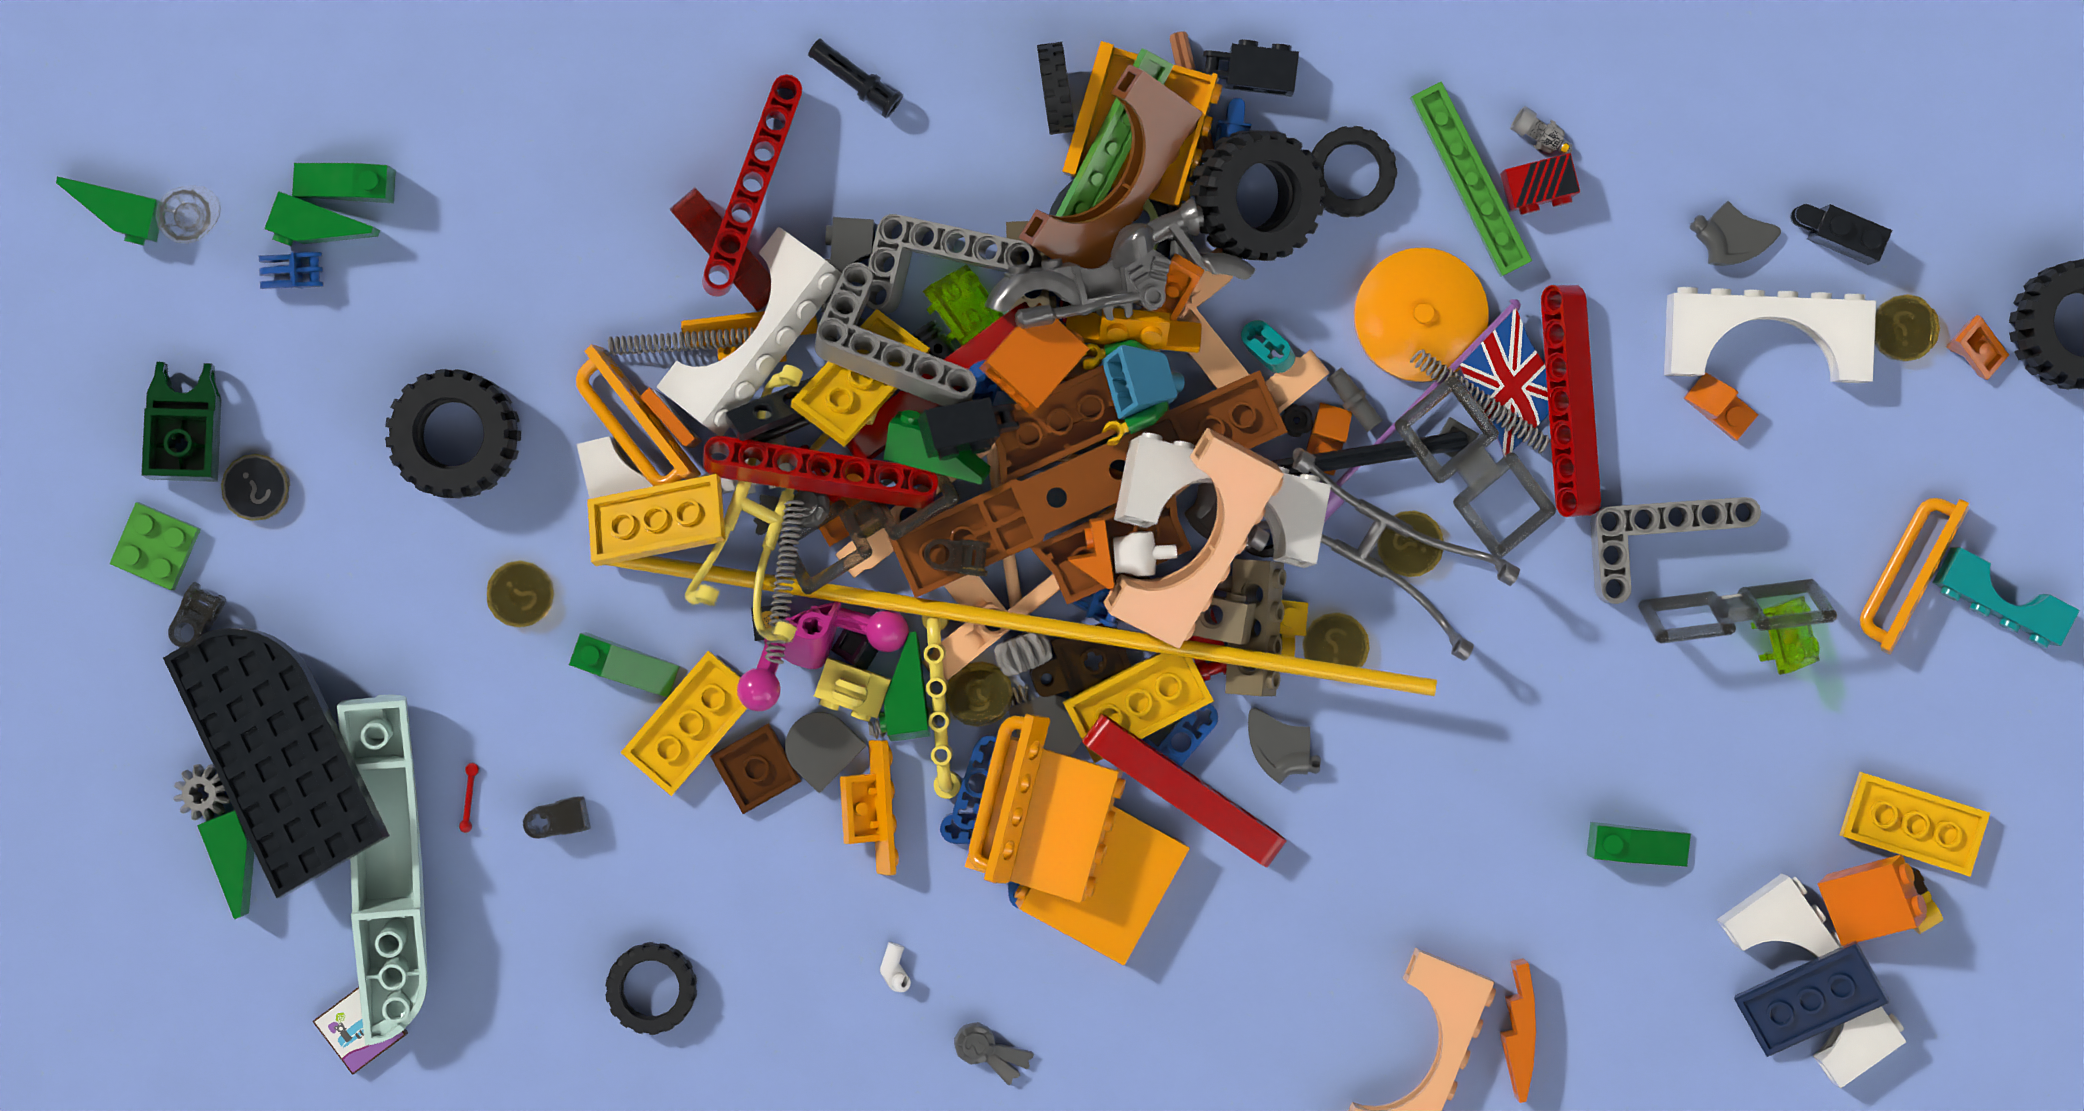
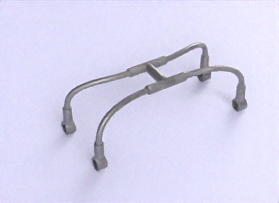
(1304, 463)

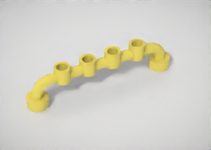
(947, 782)

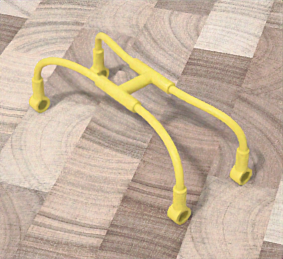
(708, 595)

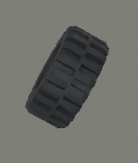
(1296, 203)
(2036, 329)
(408, 426)

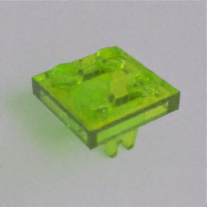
(961, 303)
(1791, 646)

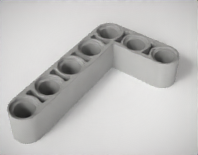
(942, 247)
(883, 349)
(1658, 523)

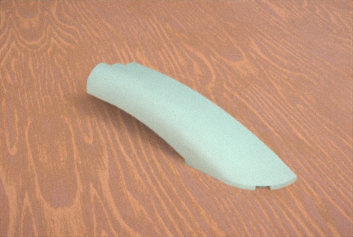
(388, 875)

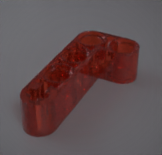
(703, 224)

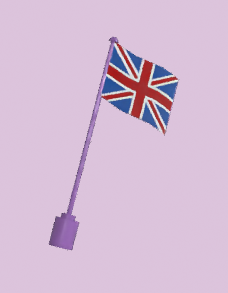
(1505, 368)

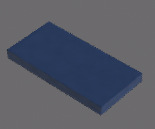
(1811, 998)

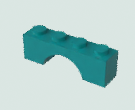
(1969, 578)

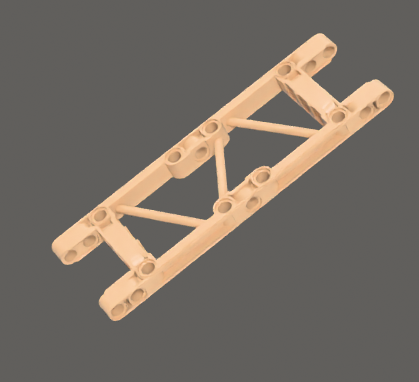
(1221, 369)

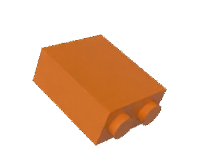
(1034, 362)
(1873, 900)

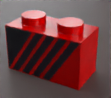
(1540, 183)

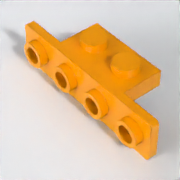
(733, 321)
(1147, 327)
(868, 808)

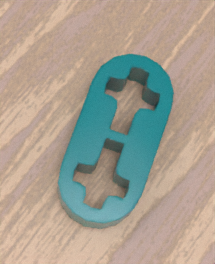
(1263, 350)

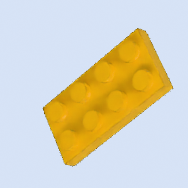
(845, 400)
(656, 520)
(1142, 697)
(687, 724)
(1914, 824)

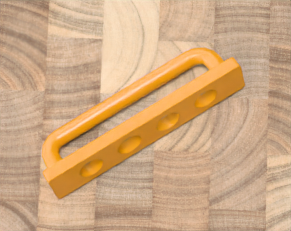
(598, 360)
(1890, 638)
(1016, 799)

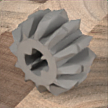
(1022, 653)
(193, 799)

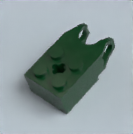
(177, 416)

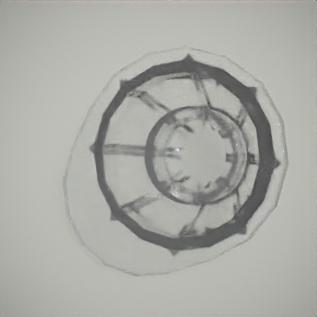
(188, 213)

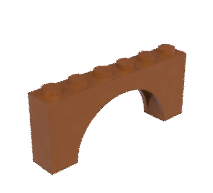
(1158, 128)

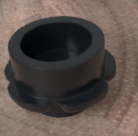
(1303, 414)

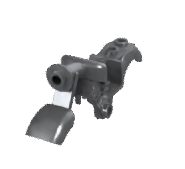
(1131, 275)

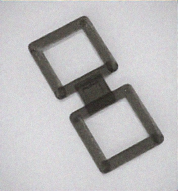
(1475, 467)
(862, 522)
(1737, 608)

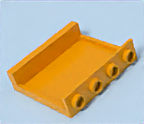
(1191, 85)
(1062, 823)
(1127, 891)

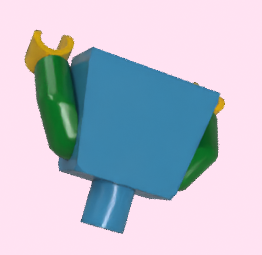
(1138, 384)

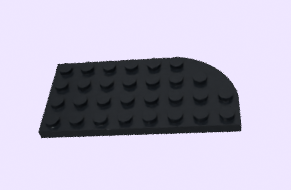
(276, 754)

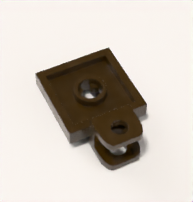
(1069, 669)

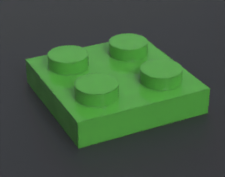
(155, 546)

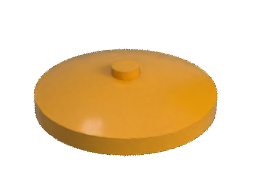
(1417, 304)

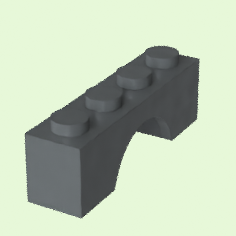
(850, 243)

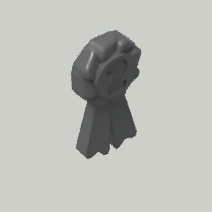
(814, 510)
(976, 1045)

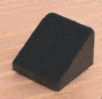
(855, 649)

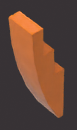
(1520, 1040)

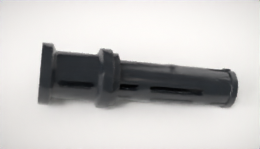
(868, 86)

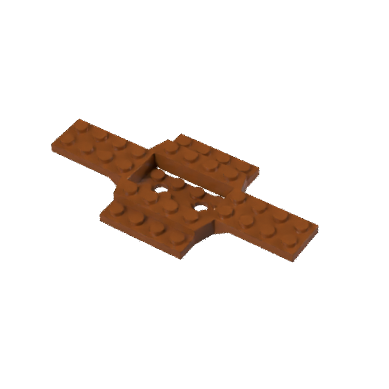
(1068, 421)

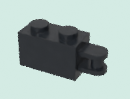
(1256, 67)
(1843, 232)
(964, 427)

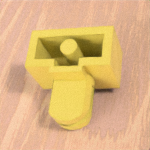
(852, 688)

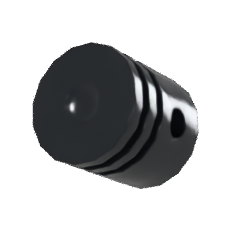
(939, 343)

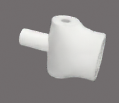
(1138, 554)

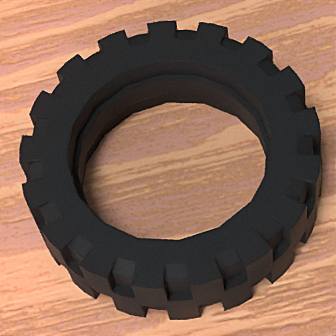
(1055, 88)
(1385, 160)
(618, 1002)

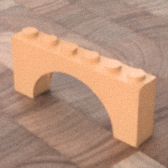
(1172, 603)
(1458, 1002)

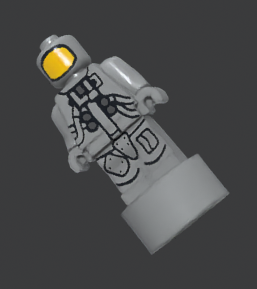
(1548, 136)

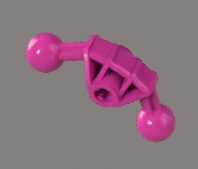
(811, 646)

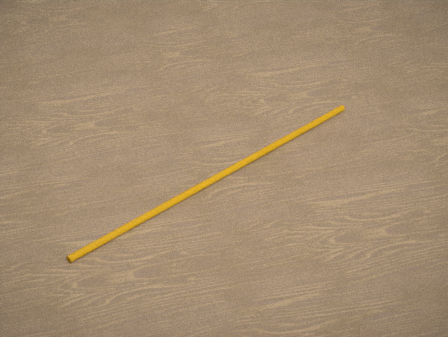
(1046, 626)

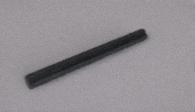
(1379, 453)

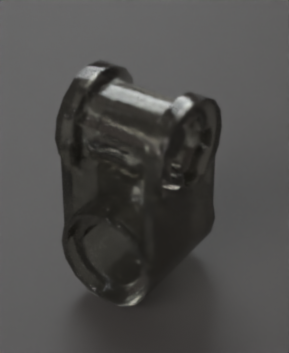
(961, 556)
(196, 614)
(563, 818)

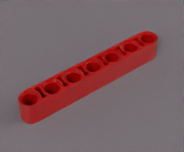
(752, 169)
(1570, 400)
(872, 438)
(804, 479)
(1184, 790)

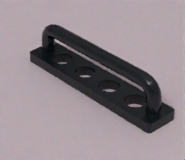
(783, 418)

